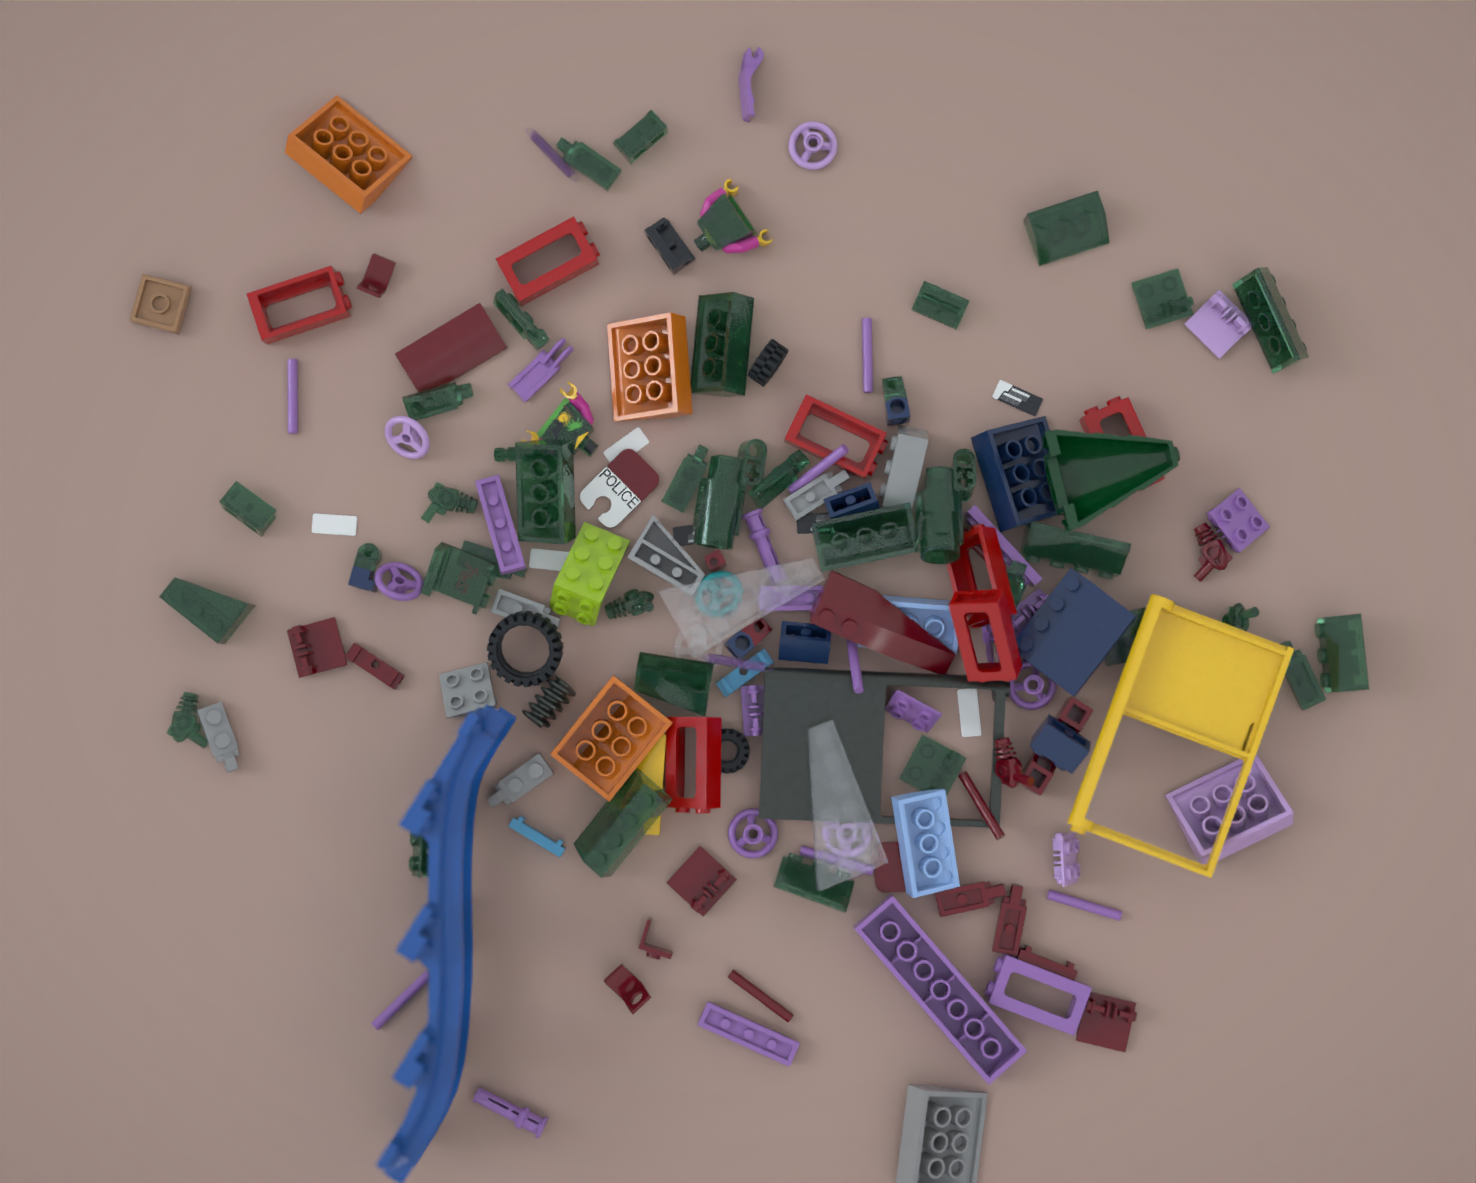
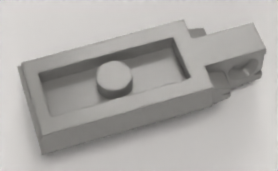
(812, 495)
(509, 603)
(219, 735)
(521, 781)

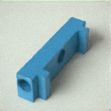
(735, 679)
(536, 836)

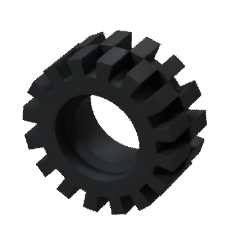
(767, 362)
(742, 751)

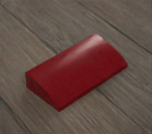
(451, 349)

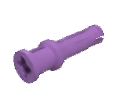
(760, 535)
(521, 1116)

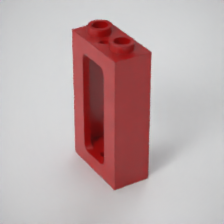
(585, 261)
(294, 287)
(815, 407)
(1093, 416)
(962, 574)
(995, 605)
(707, 764)

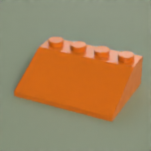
(347, 153)
(649, 368)
(611, 738)

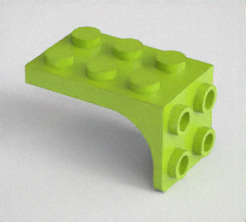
(587, 574)

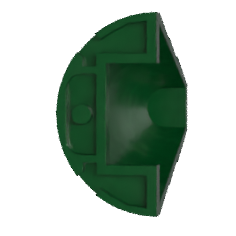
(1101, 470)

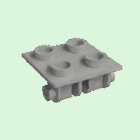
(467, 690)

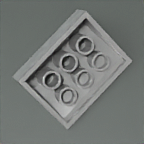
(941, 1135)

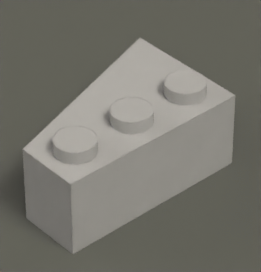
(904, 467)
(663, 556)

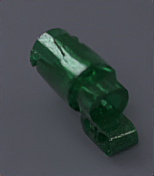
(723, 495)
(941, 508)

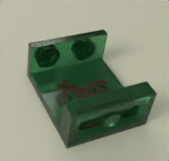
(460, 576)

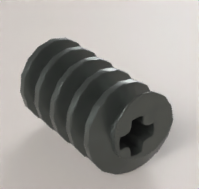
(549, 702)

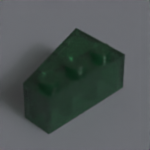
(207, 609)
(675, 681)

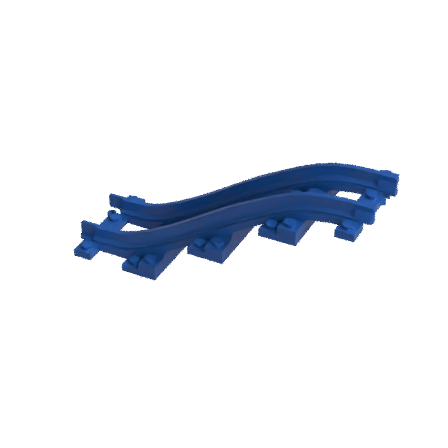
(444, 934)

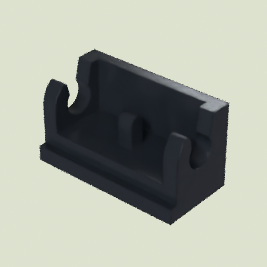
(669, 245)

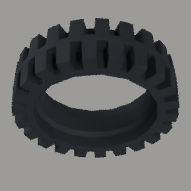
(504, 669)

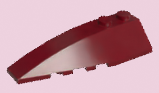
(875, 623)

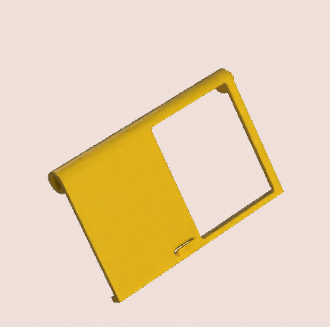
(1200, 685)

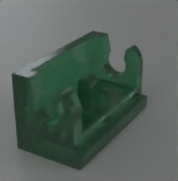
(641, 137)
(940, 305)
(248, 508)

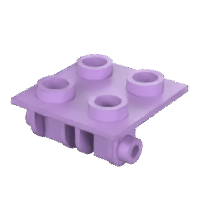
(1218, 324)
(1069, 869)

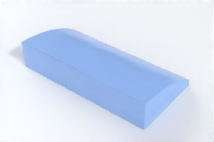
(931, 615)
(925, 842)

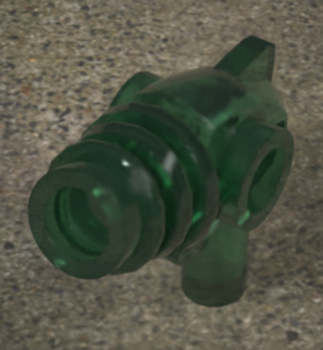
(448, 499)
(633, 602)
(1239, 616)
(183, 722)

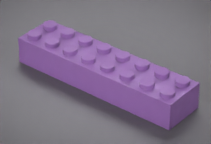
(939, 989)

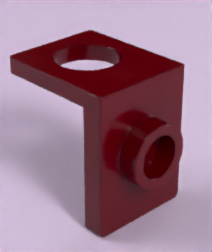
(377, 276)
(653, 951)
(627, 987)

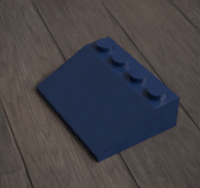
(1015, 472)
(1073, 632)

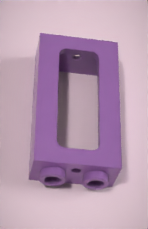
(1008, 964)

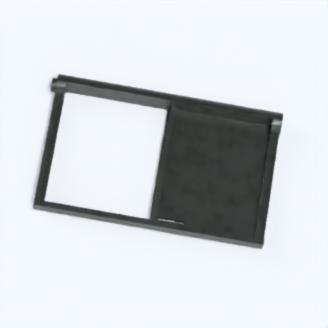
(809, 697)

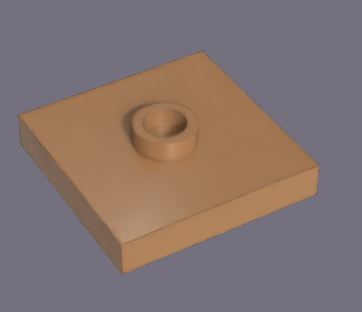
(160, 304)

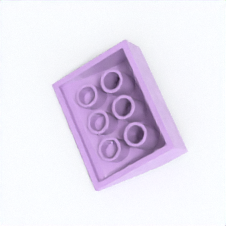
(1203, 804)

